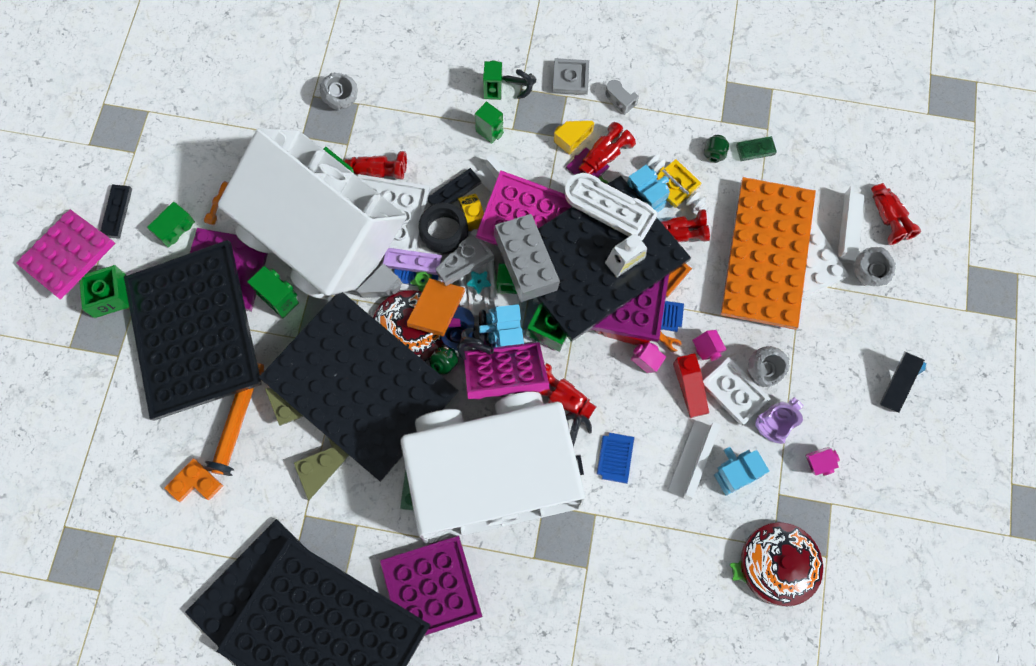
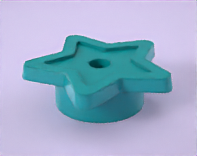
(479, 286)

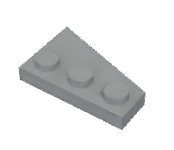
(467, 258)

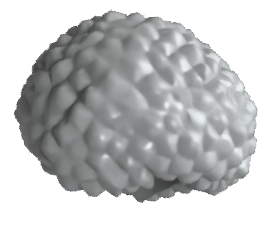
(338, 91)
(874, 266)
(768, 366)

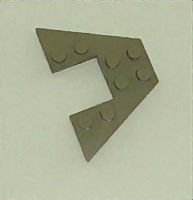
(315, 469)

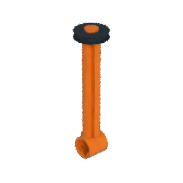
(230, 432)

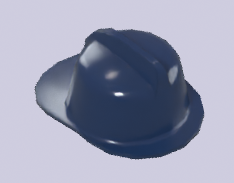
(453, 334)

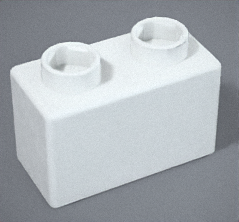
(309, 212)
(491, 468)

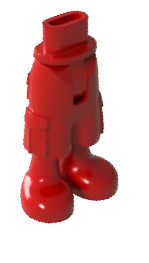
(605, 151)
(379, 166)
(892, 213)
(679, 227)
(567, 395)

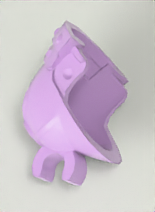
(780, 420)

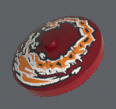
(394, 314)
(782, 564)

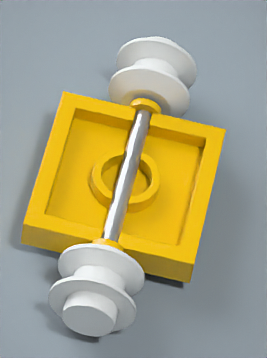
(680, 184)

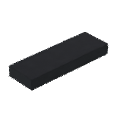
(456, 188)
(116, 211)
(902, 382)

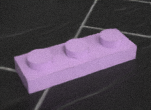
(412, 261)

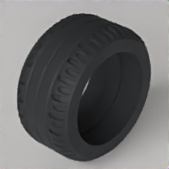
(439, 211)

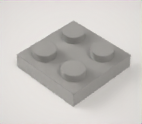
(571, 76)

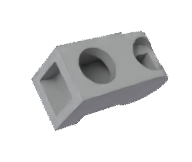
(620, 97)

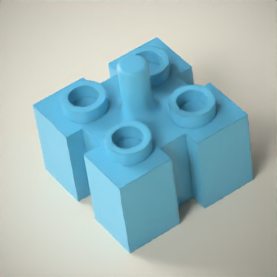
(648, 188)
(503, 326)
(740, 470)

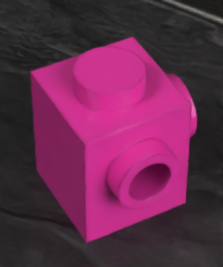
(709, 345)
(648, 357)
(823, 461)

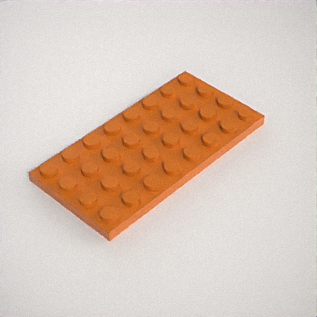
(768, 253)

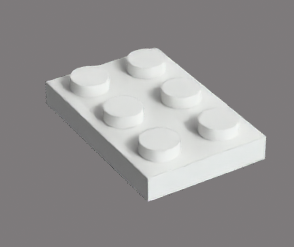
(735, 391)

